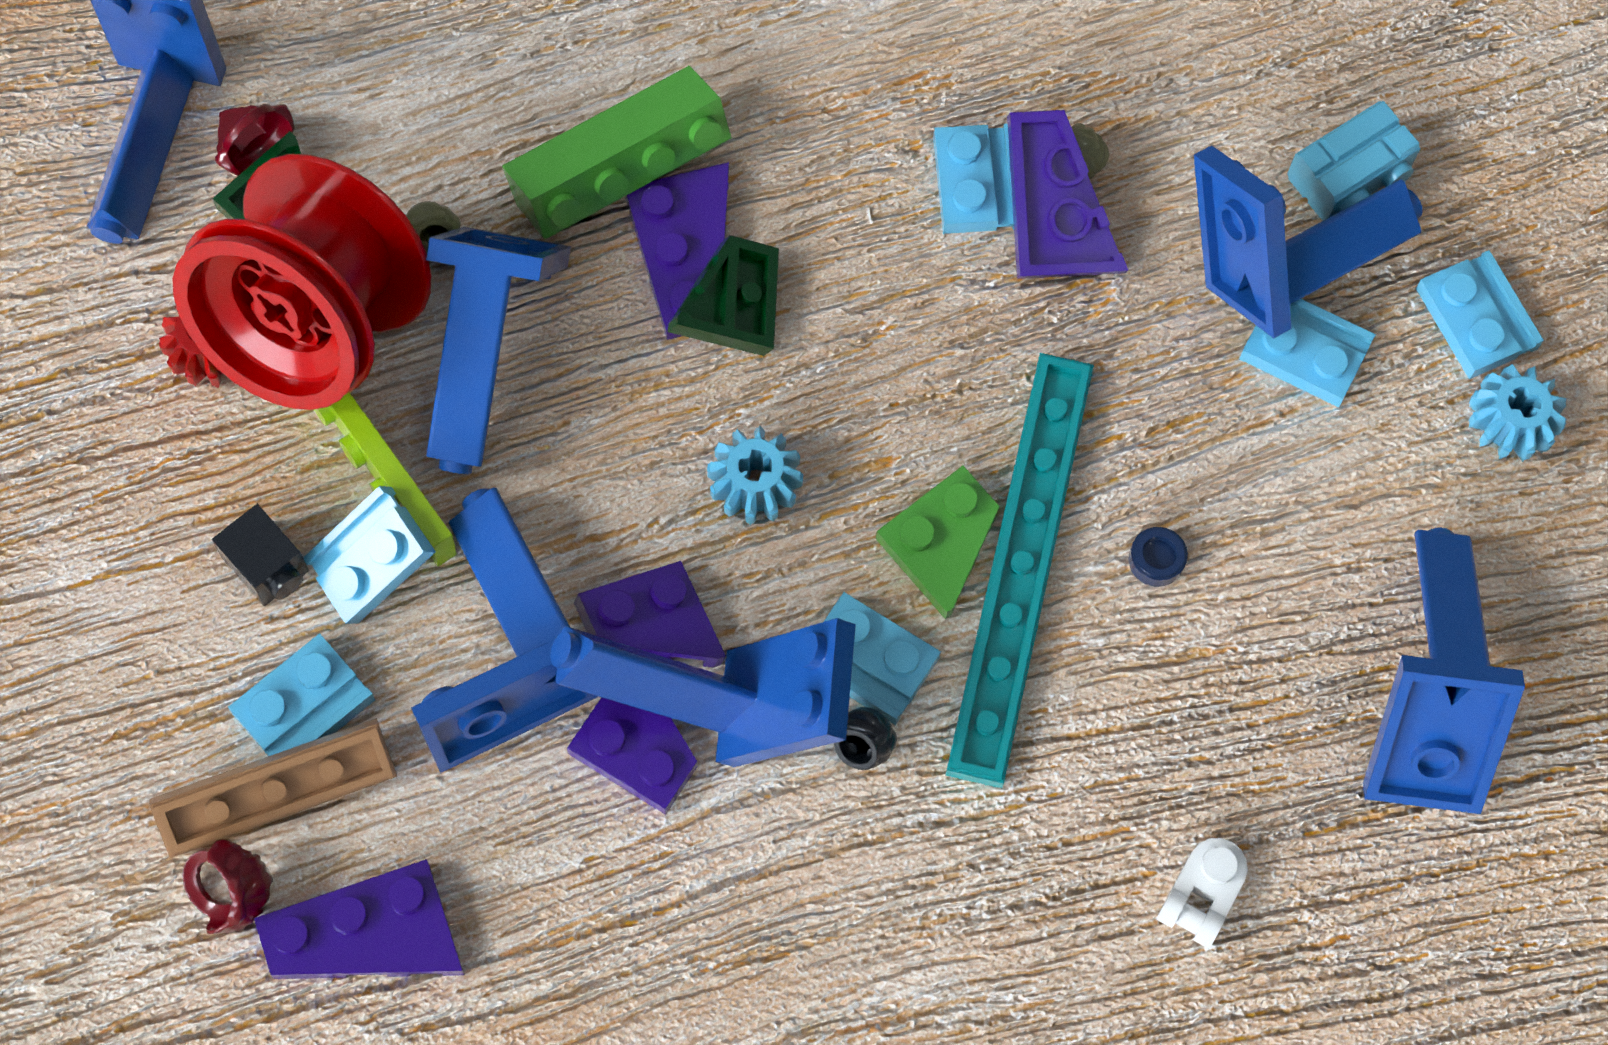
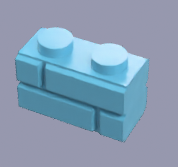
(1354, 161)

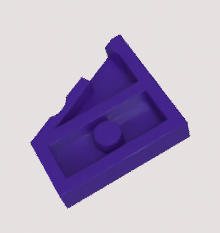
(653, 613)
(635, 752)

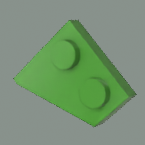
(941, 537)

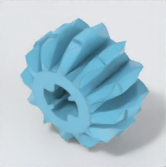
(1501, 409)
(734, 468)

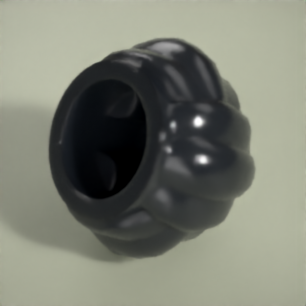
(868, 739)

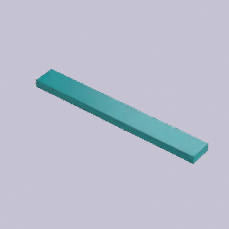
(1019, 572)

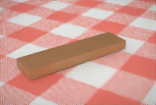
(272, 788)

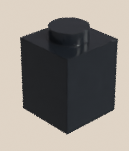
(261, 556)

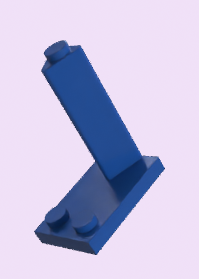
(172, 49)
(1260, 270)
(475, 331)
(522, 691)
(768, 704)
(1450, 709)

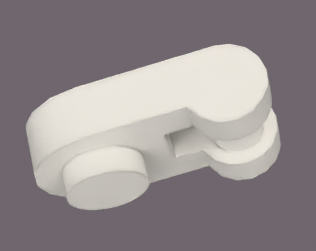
(1216, 874)

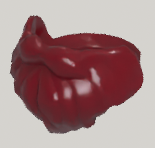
(249, 133)
(246, 881)

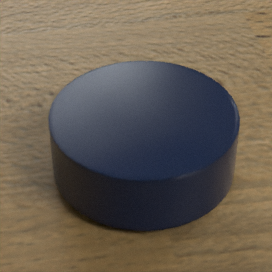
(1158, 556)

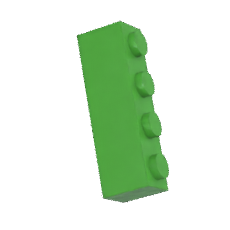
(617, 151)

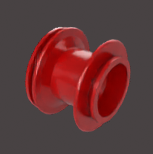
(302, 282)

